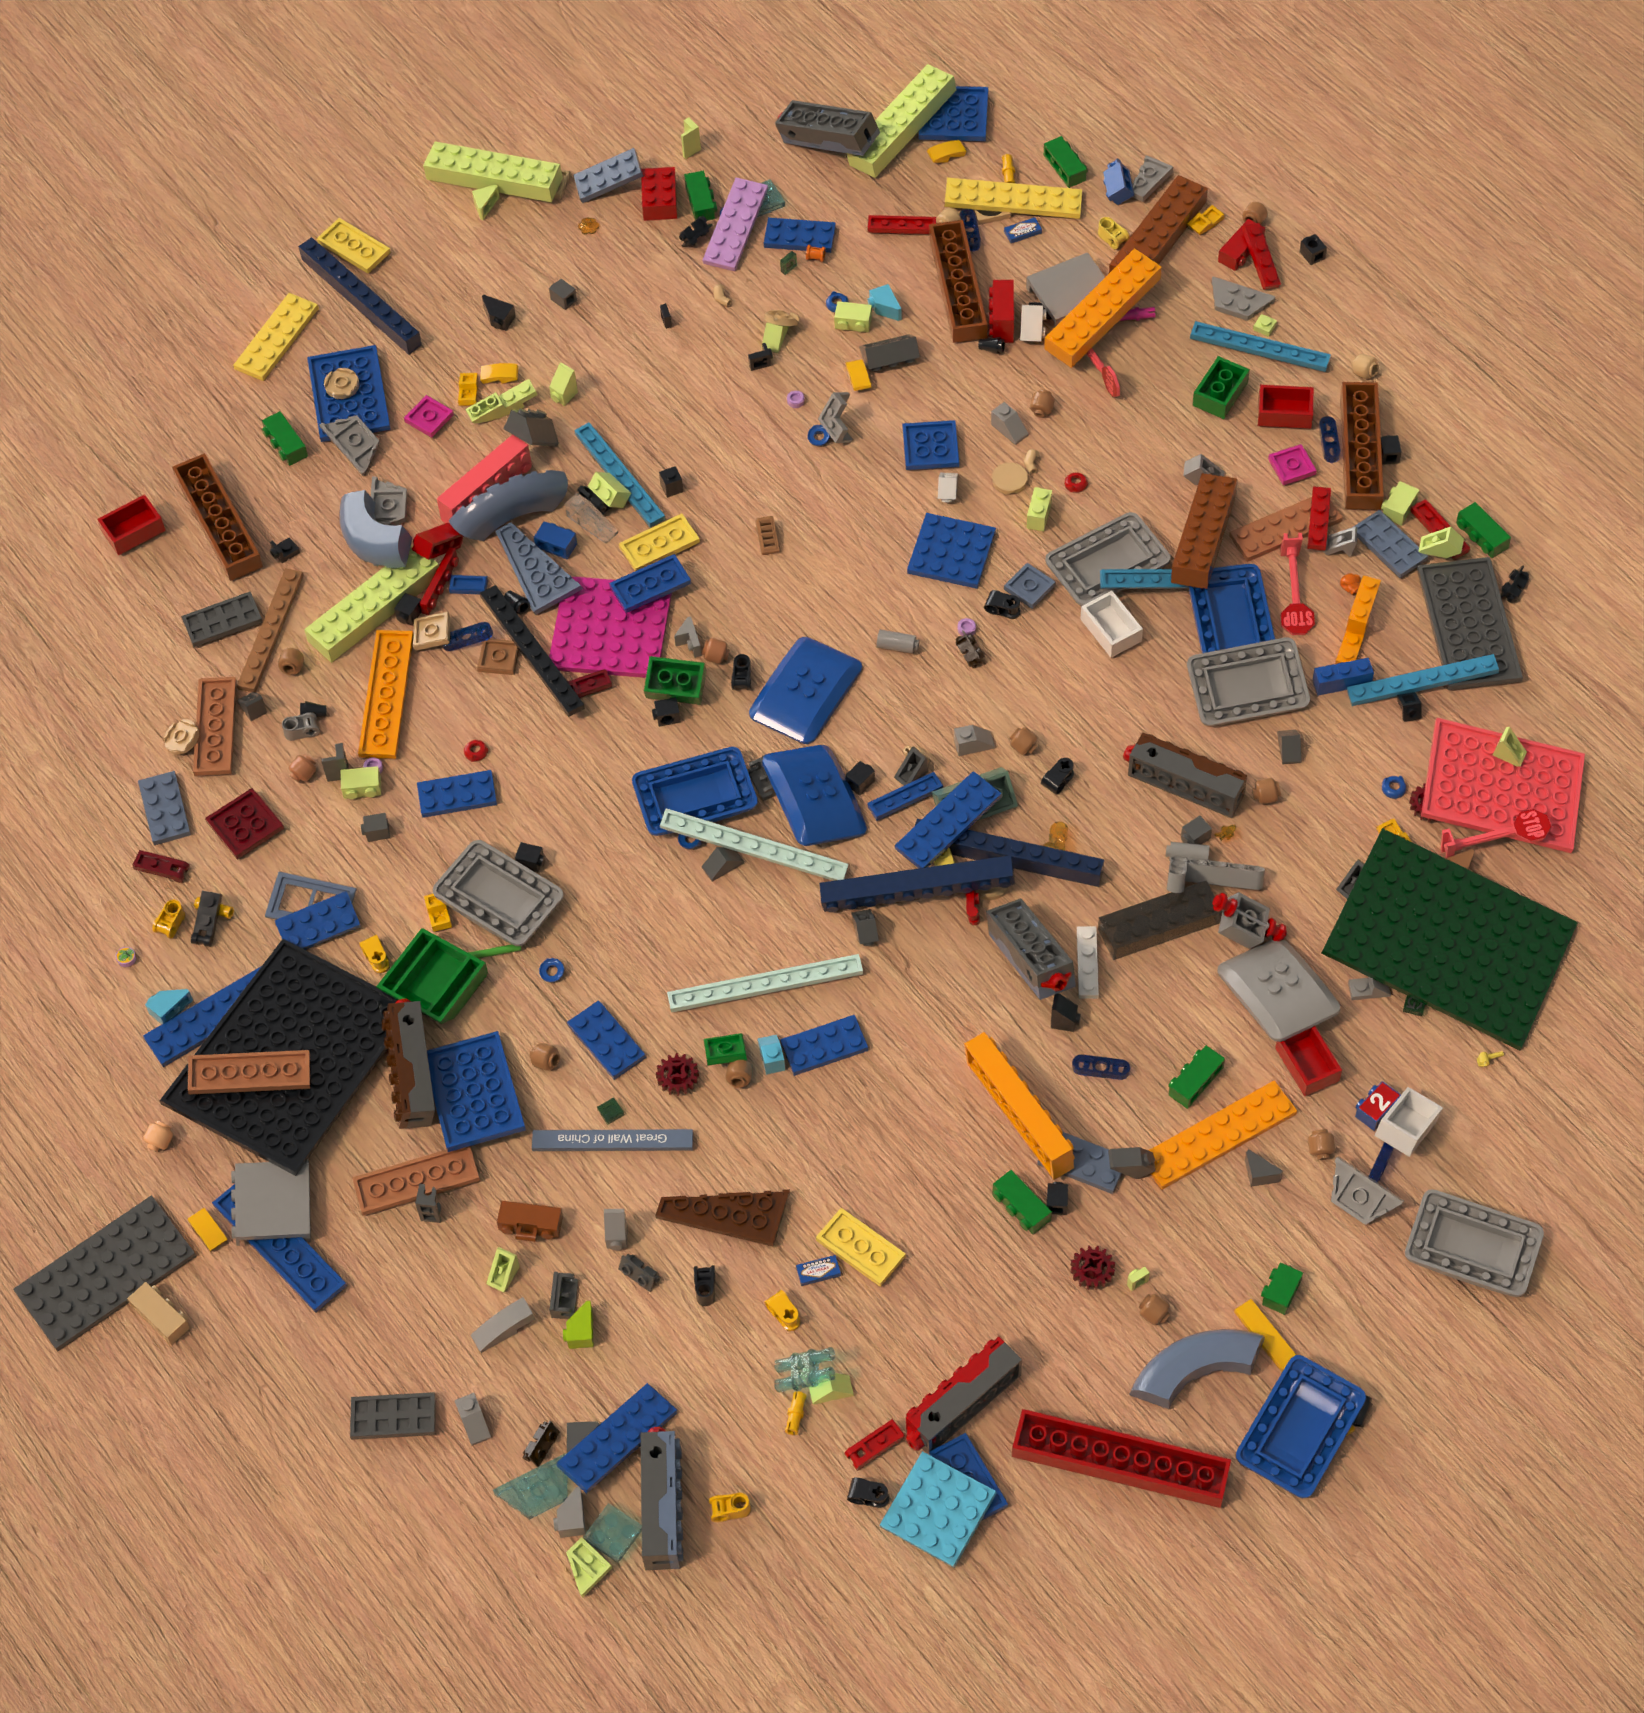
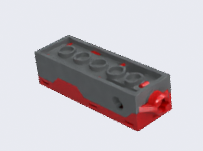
(962, 1396)

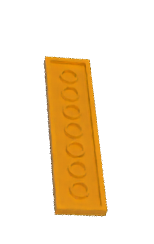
(385, 694)
(1220, 1133)

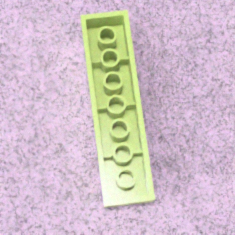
(905, 118)
(485, 168)
(369, 606)

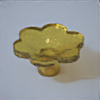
(588, 225)

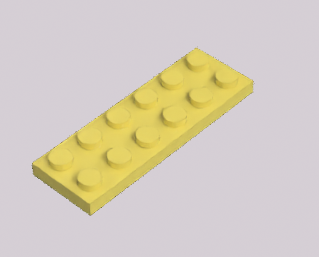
(276, 336)

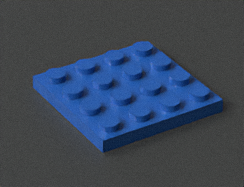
(960, 117)
(951, 550)

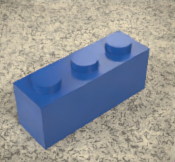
(1342, 675)

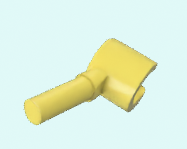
(1484, 1057)

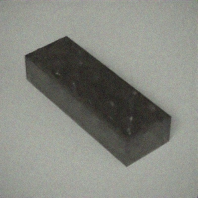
(1158, 920)

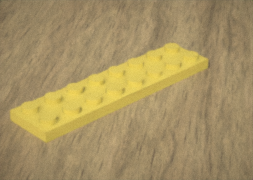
(1013, 198)

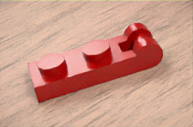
(972, 912)
(875, 1444)

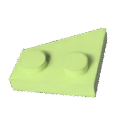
(586, 1566)

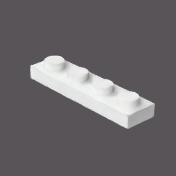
(1087, 962)

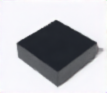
(665, 315)

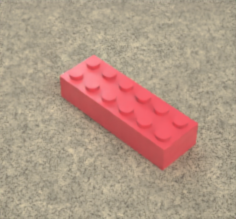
(505, 461)

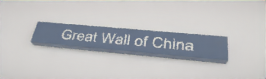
(613, 1140)

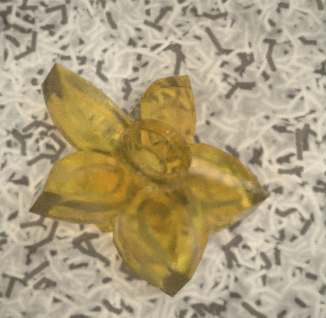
(1227, 832)

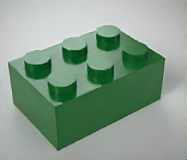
(1221, 387)
(675, 678)

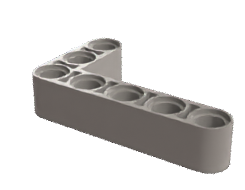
(1215, 872)

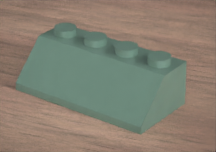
(1000, 780)

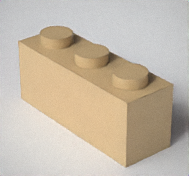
(159, 1312)

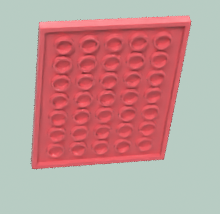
(1487, 793)

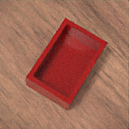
(659, 193)
(1002, 307)
(1285, 406)
(131, 524)
(1309, 1061)

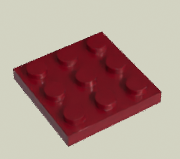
(244, 823)

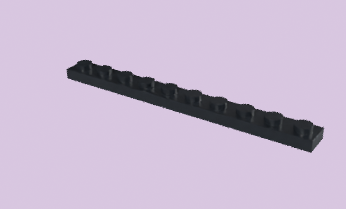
(532, 651)

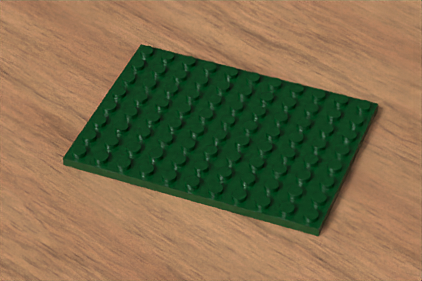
(1450, 939)

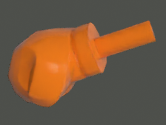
(1350, 583)

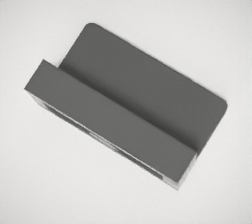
(334, 764)

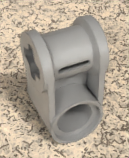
(300, 726)

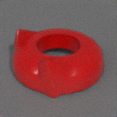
(1073, 487)
(475, 756)

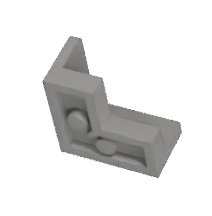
(831, 417)

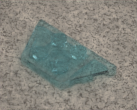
(536, 1489)

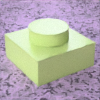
(1264, 325)
(1137, 1278)

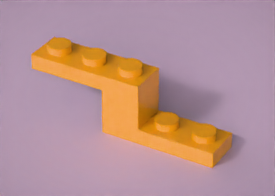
(1358, 620)

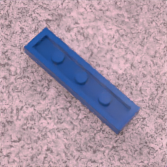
(904, 796)

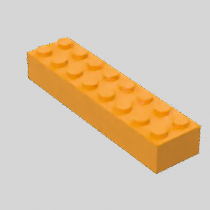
(1102, 308)
(1019, 1105)

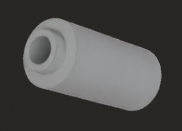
(897, 641)
(1187, 850)

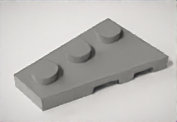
(1150, 177)

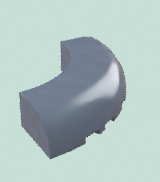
(509, 500)
(369, 539)
(1193, 1358)

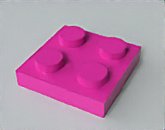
(429, 416)
(1292, 464)

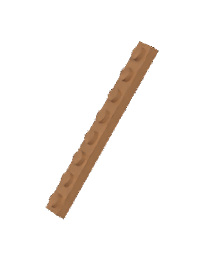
(270, 630)

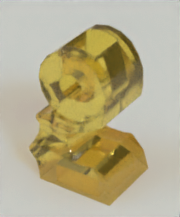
(1057, 836)

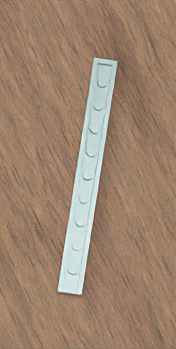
(753, 845)
(765, 983)

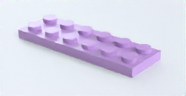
(735, 224)

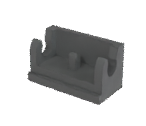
(760, 779)
(427, 1206)
(563, 1295)

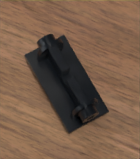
(700, 229)
(587, 493)
(1510, 588)

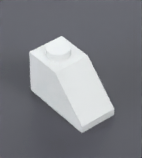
(947, 486)

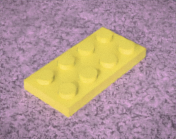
(353, 245)
(659, 542)
(860, 1247)

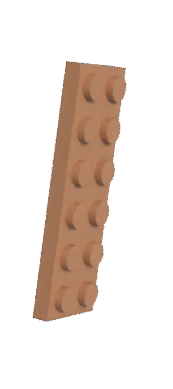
(1267, 533)
(216, 726)
(248, 1072)
(401, 1181)

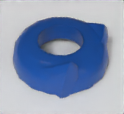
(830, 305)
(815, 430)
(1394, 794)
(682, 841)
(551, 962)

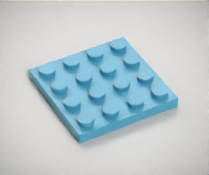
(938, 1509)

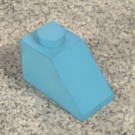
(885, 302)
(168, 1004)
(771, 1054)

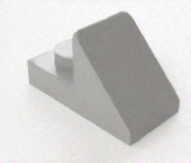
(1342, 540)
(688, 635)
(1367, 988)

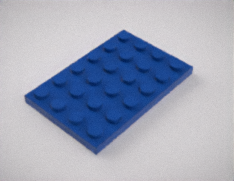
(366, 403)
(474, 1091)

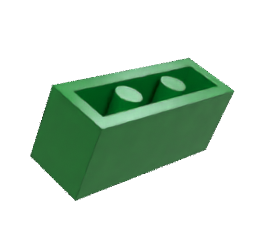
(1065, 161)
(700, 195)
(284, 438)
(1483, 530)
(1196, 1076)
(1021, 1202)

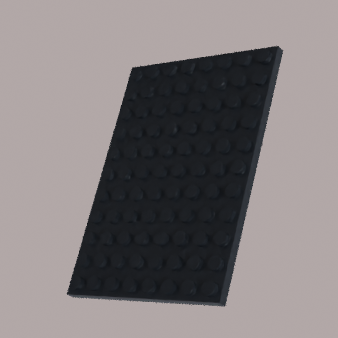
(291, 1006)

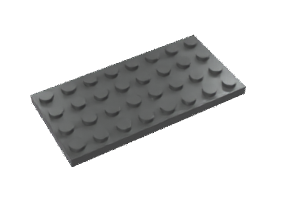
(1469, 618)
(103, 1272)

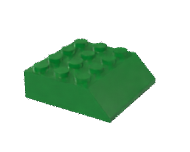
(434, 975)

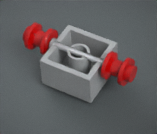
(1246, 920)

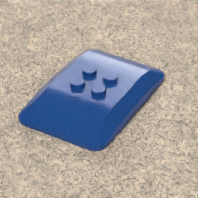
(1231, 609)
(805, 690)
(702, 786)
(814, 795)
(1301, 1426)

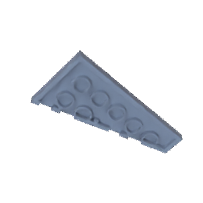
(537, 573)

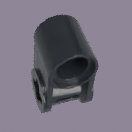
(1000, 604)
(741, 675)
(1058, 775)
(705, 1281)
(865, 1492)

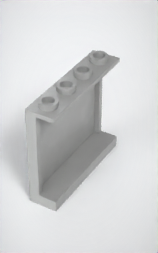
(1065, 285)
(270, 1202)

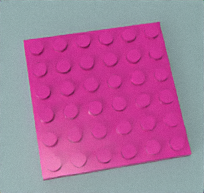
(599, 635)

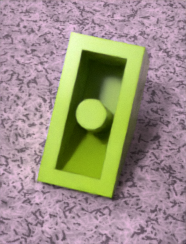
(580, 1328)

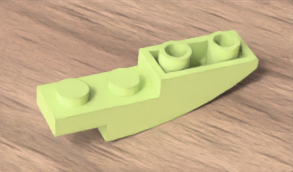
(497, 406)

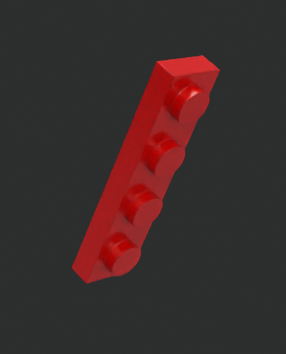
(899, 224)
(1261, 256)
(1319, 518)
(1434, 521)
(439, 580)

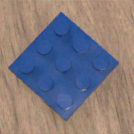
(930, 445)

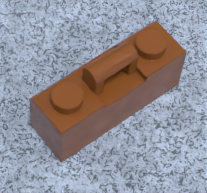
(529, 1218)

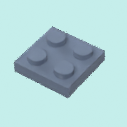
(1029, 585)

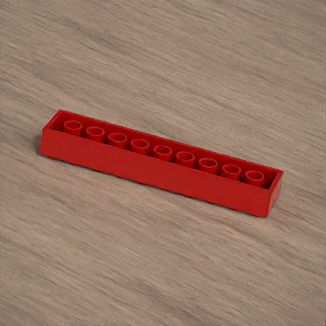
(1121, 1458)

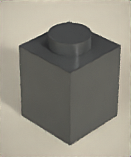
(563, 294)
(375, 827)
(1196, 831)

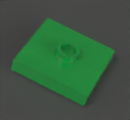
(725, 1049)

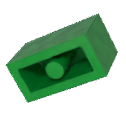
(1282, 1288)

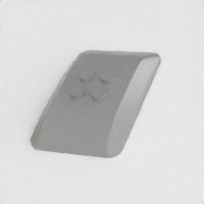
(1115, 545)
(1248, 682)
(497, 893)
(1279, 989)
(1474, 1243)

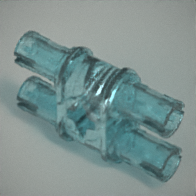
(804, 1369)

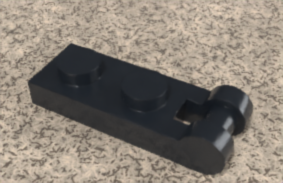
(206, 918)

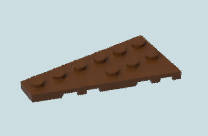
(738, 1215)

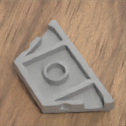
(1238, 299)
(353, 440)
(390, 502)
(1360, 1194)

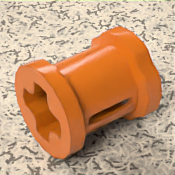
(815, 253)

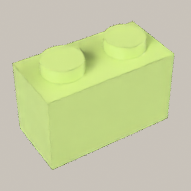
(853, 316)
(609, 489)
(1400, 502)
(1039, 509)
(360, 782)

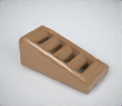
(767, 524)

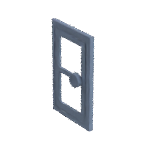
(316, 885)

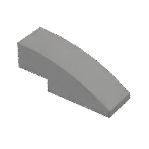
(502, 1325)

